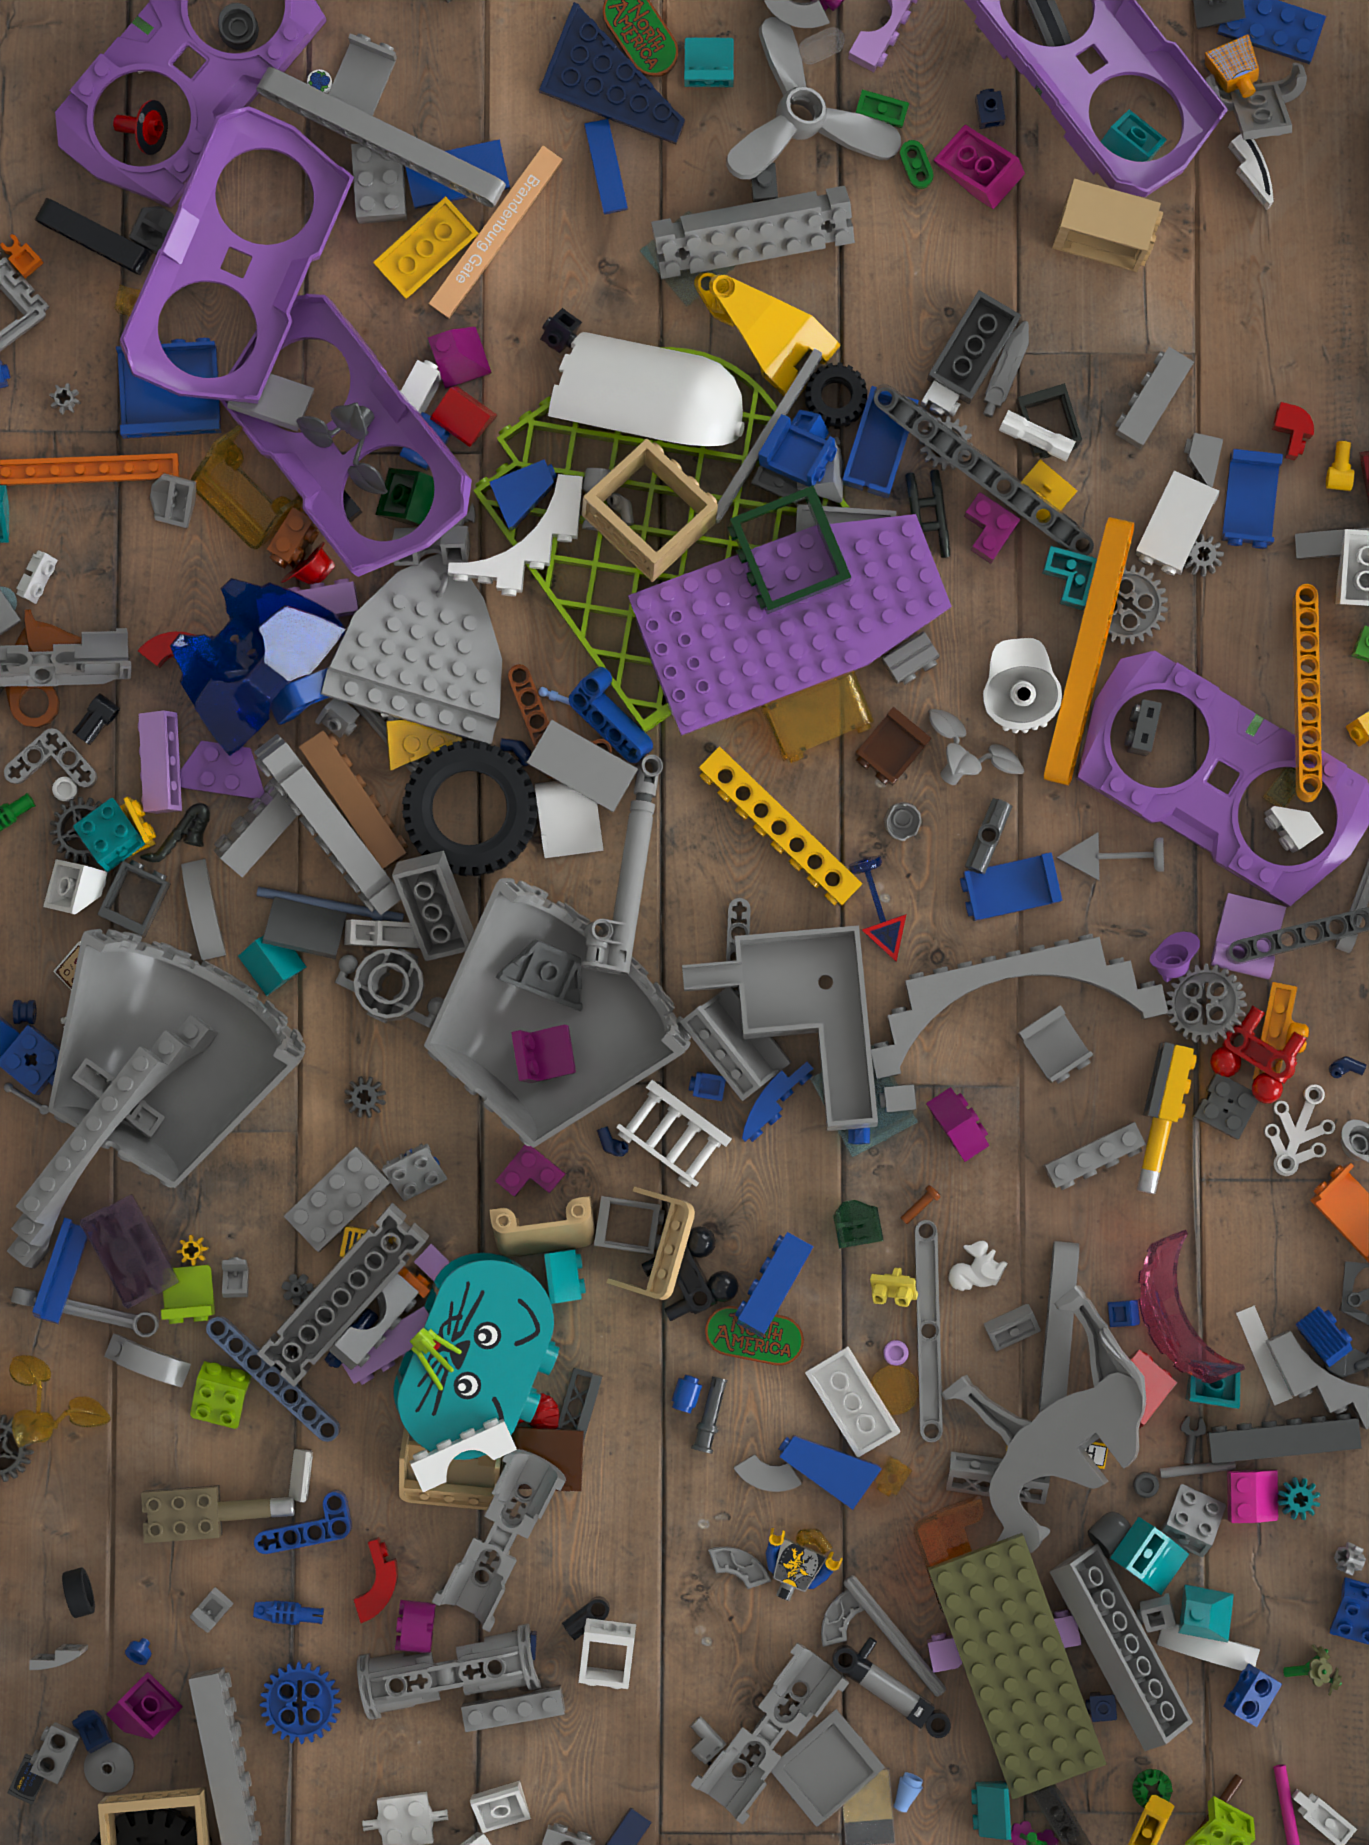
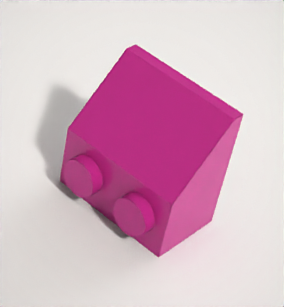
(1252, 1496)

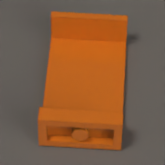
(1346, 1207)

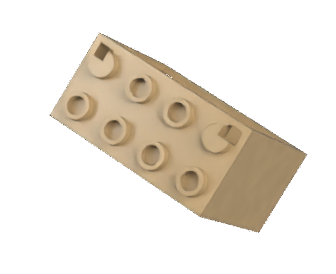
(1108, 225)
(619, 534)
(154, 1800)

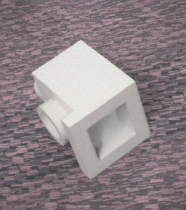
(941, 400)

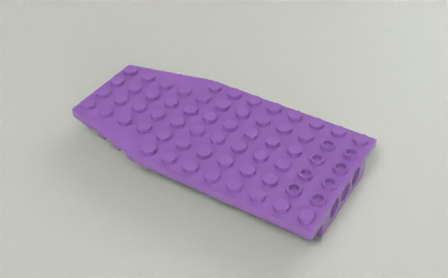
(728, 656)

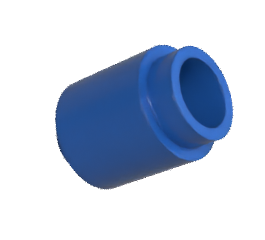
(686, 1393)

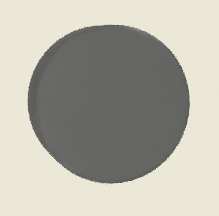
(1146, 1484)

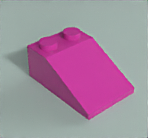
(980, 166)

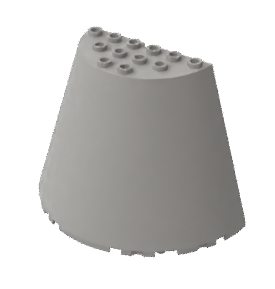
(126, 1000)
(615, 1038)

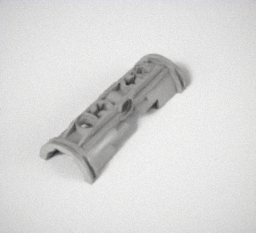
(95, 661)
(463, 1586)
(510, 1649)
(740, 1792)

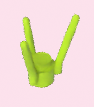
(424, 1342)

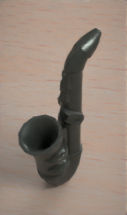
(192, 824)

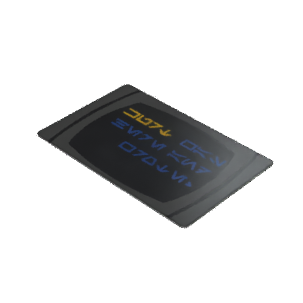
(25, 1783)

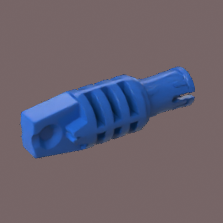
(286, 1612)

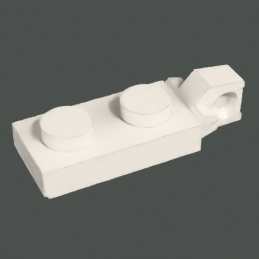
(1324, 1818)

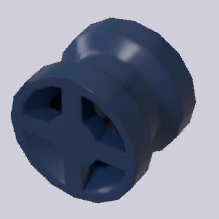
(24, 1012)

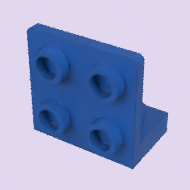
(1353, 1612)

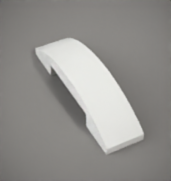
(1229, 1654)

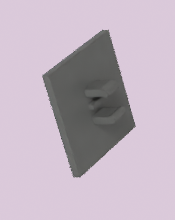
(1217, 12)

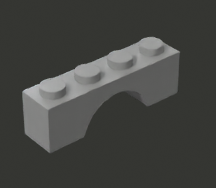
(355, 1344)
(512, 1710)

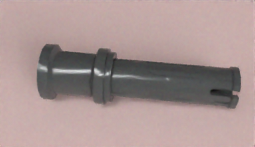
(707, 1427)

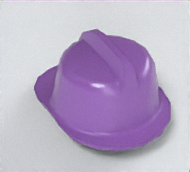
(1174, 955)

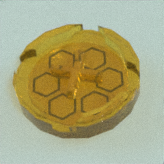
(896, 1388)

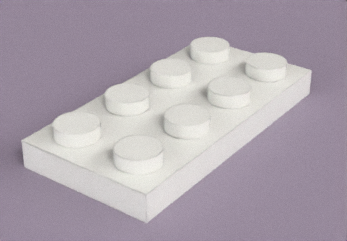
(852, 1402)

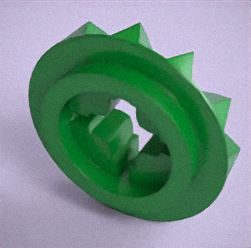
(1151, 1777)

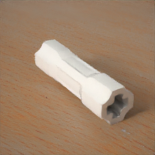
(1054, 444)

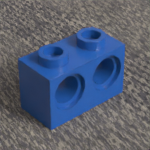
(1257, 1697)

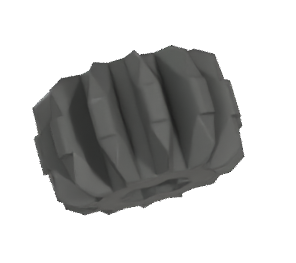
(372, 1091)

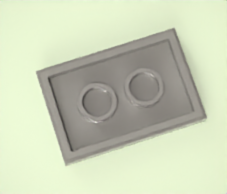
(279, 403)

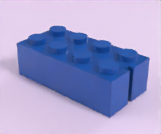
(876, 449)
(774, 1285)

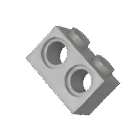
(60, 1754)

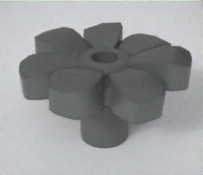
(301, 1284)

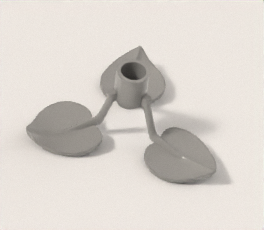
(961, 761)

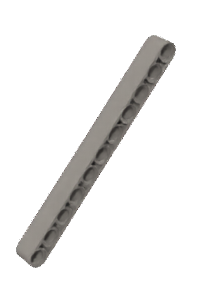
(381, 137)

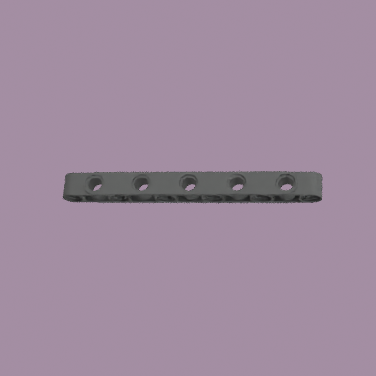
(983, 470)

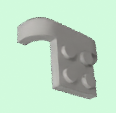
(1265, 110)

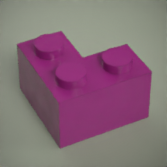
(996, 526)
(959, 1123)
(526, 1165)

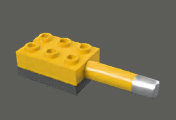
(1164, 1106)

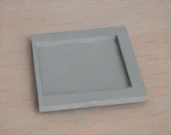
(827, 1768)

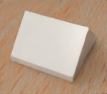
(500, 1806)

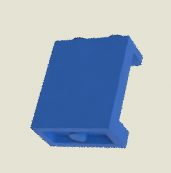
(796, 453)

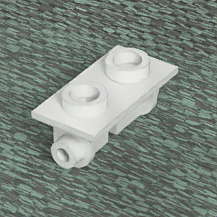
(33, 586)

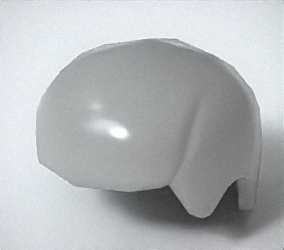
(902, 821)

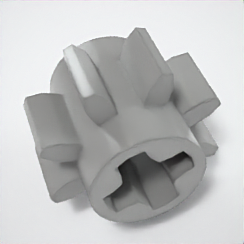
(68, 404)
(1349, 1558)

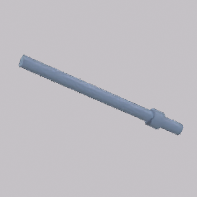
(331, 904)

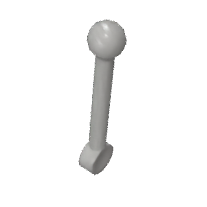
(8, 1087)

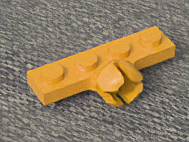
(1278, 1021)

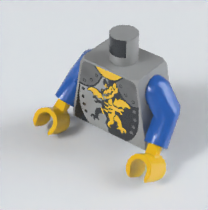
(797, 1565)

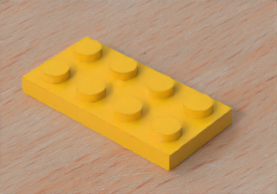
(425, 248)

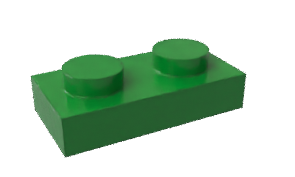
(882, 108)

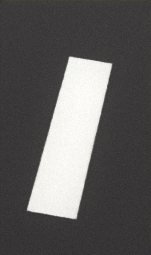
(1256, 1338)

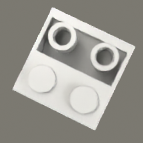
(1294, 827)

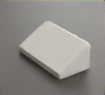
(300, 1474)

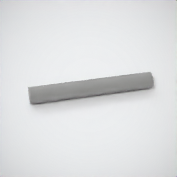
(1196, 1469)

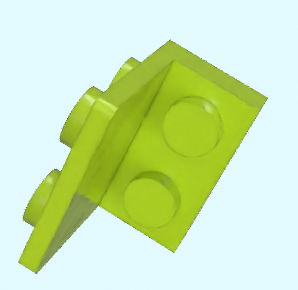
(1225, 1826)

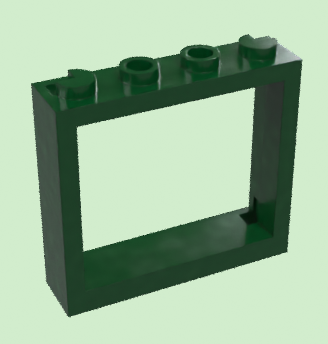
(754, 576)

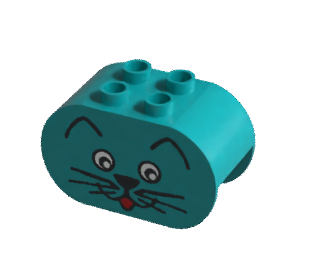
(505, 1334)

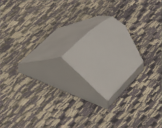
(173, 500)

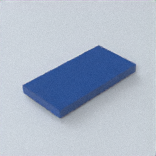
(485, 156)

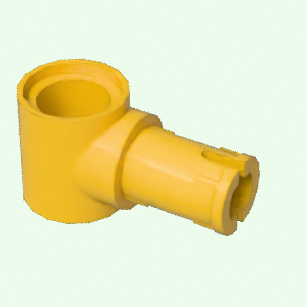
(1340, 474)

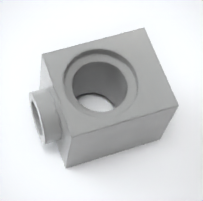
(898, 1098)

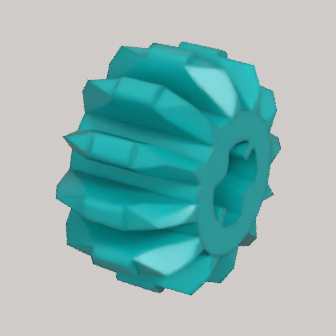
(1293, 1506)

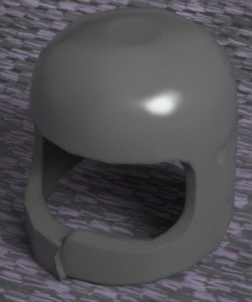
(1109, 1532)

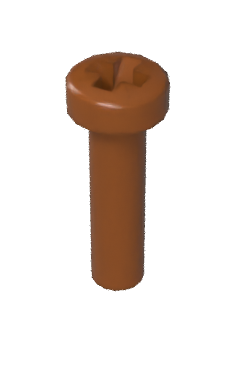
(921, 1204)

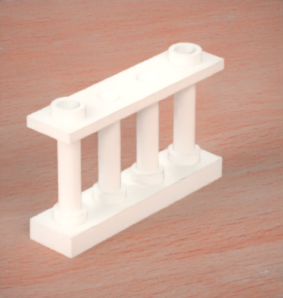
(695, 1124)

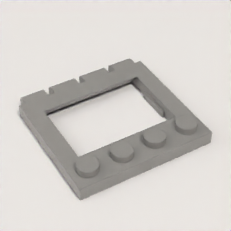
(19, 293)

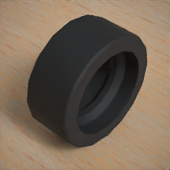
(78, 1592)

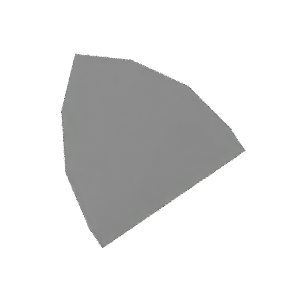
(422, 654)

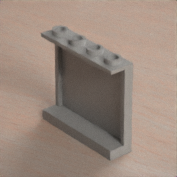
(719, 1034)

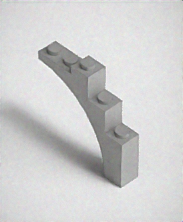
(1303, 1374)

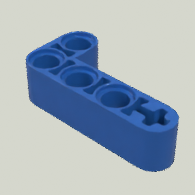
(607, 718)
(302, 1528)

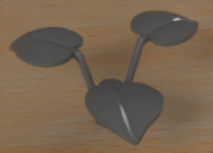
(355, 421)

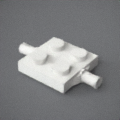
(405, 1819)

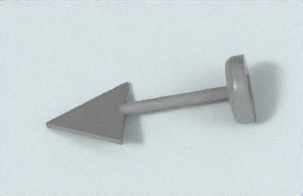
(1086, 856)

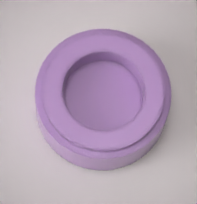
(895, 1352)

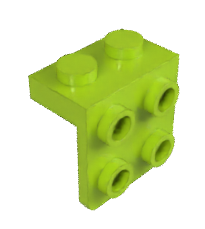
(190, 1296)
(220, 1394)

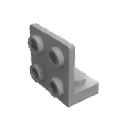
(1193, 1520)

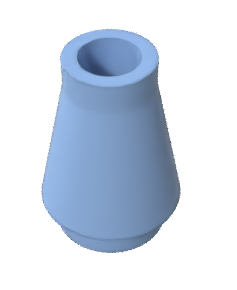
(907, 1791)

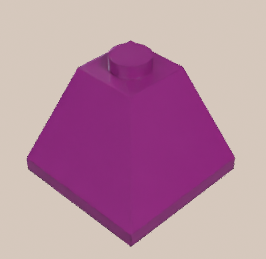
(459, 356)
(144, 1708)

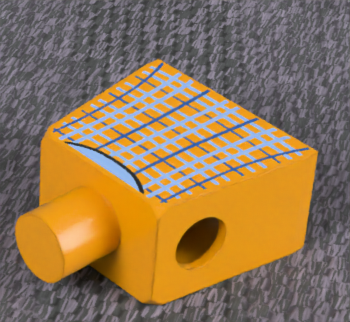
(1234, 66)

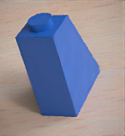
(522, 491)

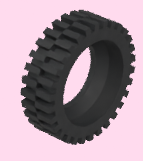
(519, 795)

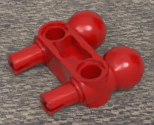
(1268, 1085)

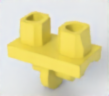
(893, 1285)

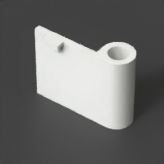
(567, 821)

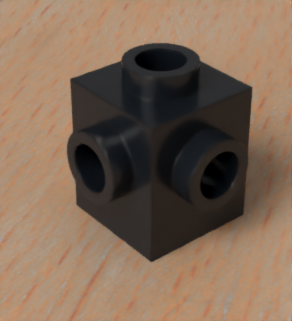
(560, 330)

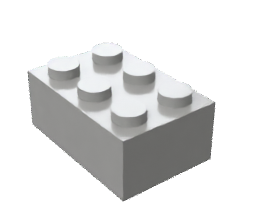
(377, 187)

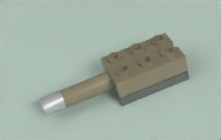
(199, 1512)

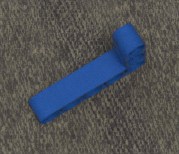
(297, 697)

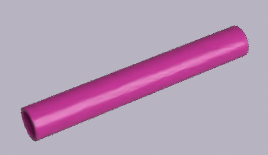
(1286, 1804)

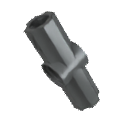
(983, 851)

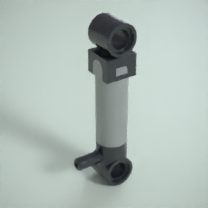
(888, 1689)

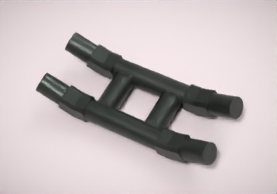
(937, 501)

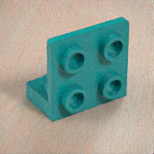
(709, 62)
(109, 834)

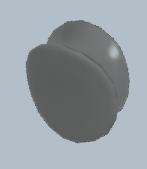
(238, 26)

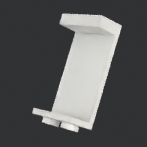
(1176, 523)

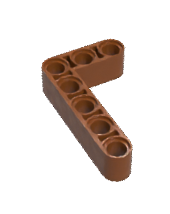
(536, 708)

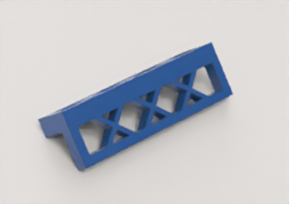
(60, 1272)

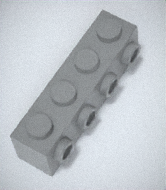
(1154, 398)
(1093, 1155)

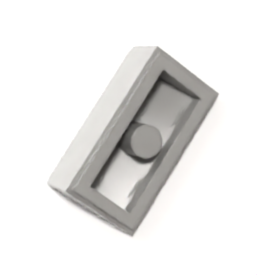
(1012, 1327)

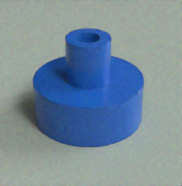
(139, 1651)

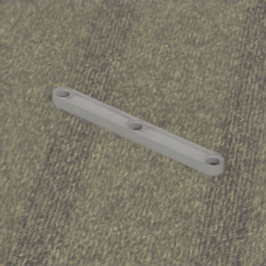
(928, 1348)

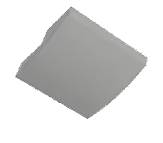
(62, 1655)

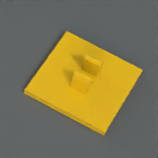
(1049, 486)

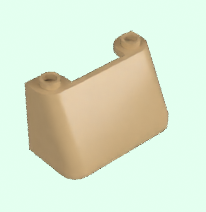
(544, 1237)

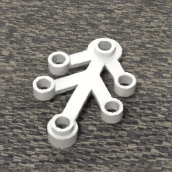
(1297, 1133)

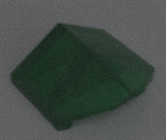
(857, 1224)

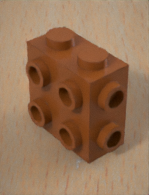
(292, 539)

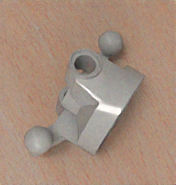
(369, 982)

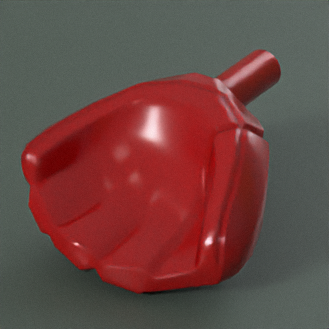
(546, 1414)

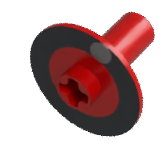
(149, 126)

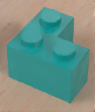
(1077, 572)

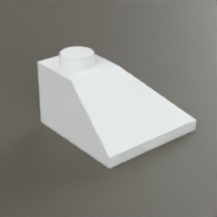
(74, 886)

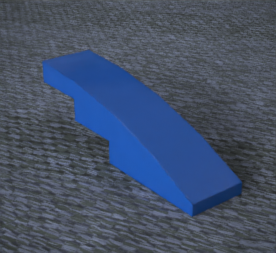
(606, 166)

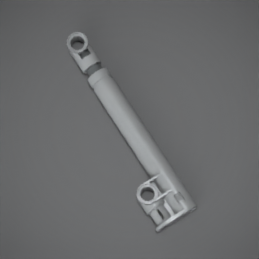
(614, 949)

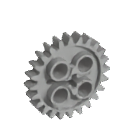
(1142, 587)
(1228, 1002)

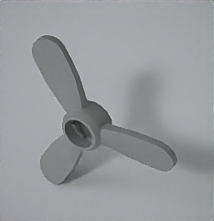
(846, 128)

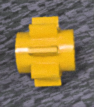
(189, 1255)

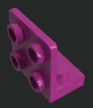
(543, 1054)

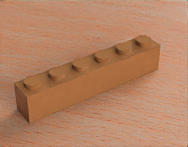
(353, 800)

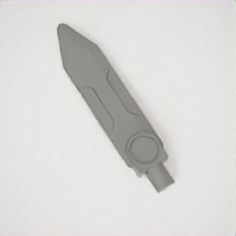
(1006, 368)

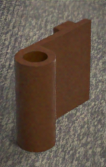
(558, 1447)

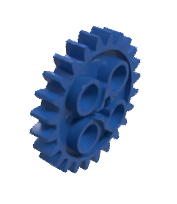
(277, 1702)

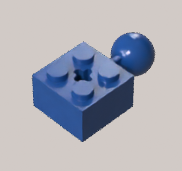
(16, 1060)

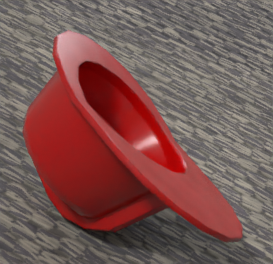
(314, 568)

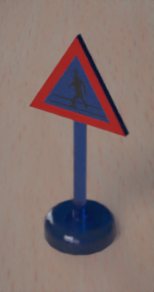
(886, 933)

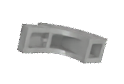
(799, 14)
(147, 1361)

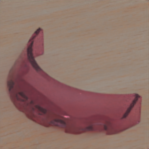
(1167, 1320)

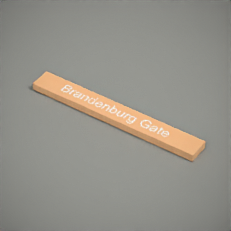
(495, 232)

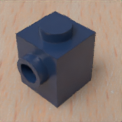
(990, 109)

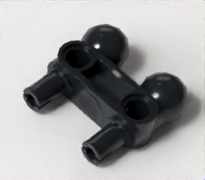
(719, 1288)

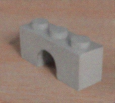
(453, 546)

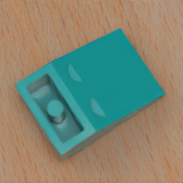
(1149, 1555)

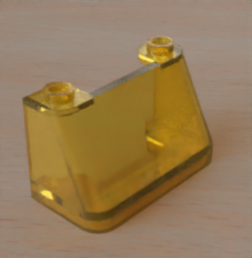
(817, 715)

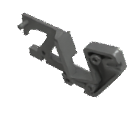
(1355, 1359)

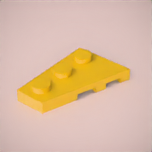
(412, 741)

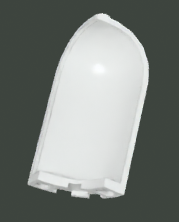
(648, 392)

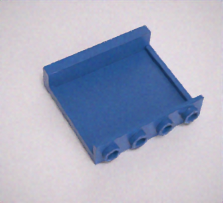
(159, 413)

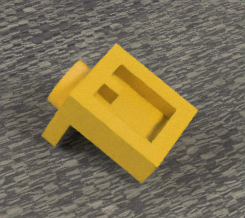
(1359, 729)

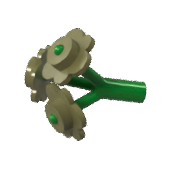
(1317, 1669)

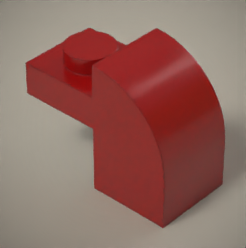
(1297, 423)

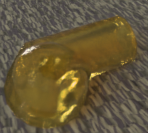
(813, 1537)

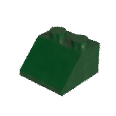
(408, 496)

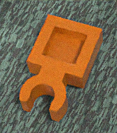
(23, 257)
(419, 1282)

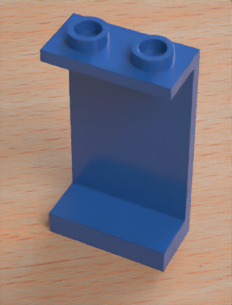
(1251, 498)
(1011, 887)

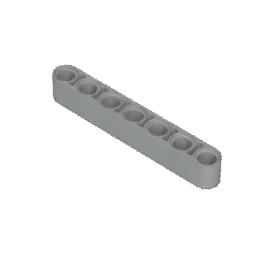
(1058, 1324)

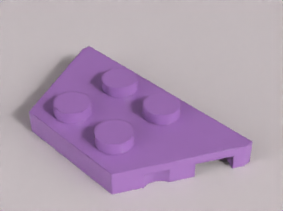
(217, 772)

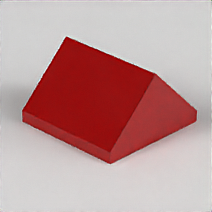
(462, 415)

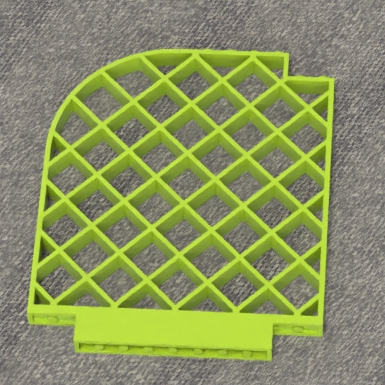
(529, 420)

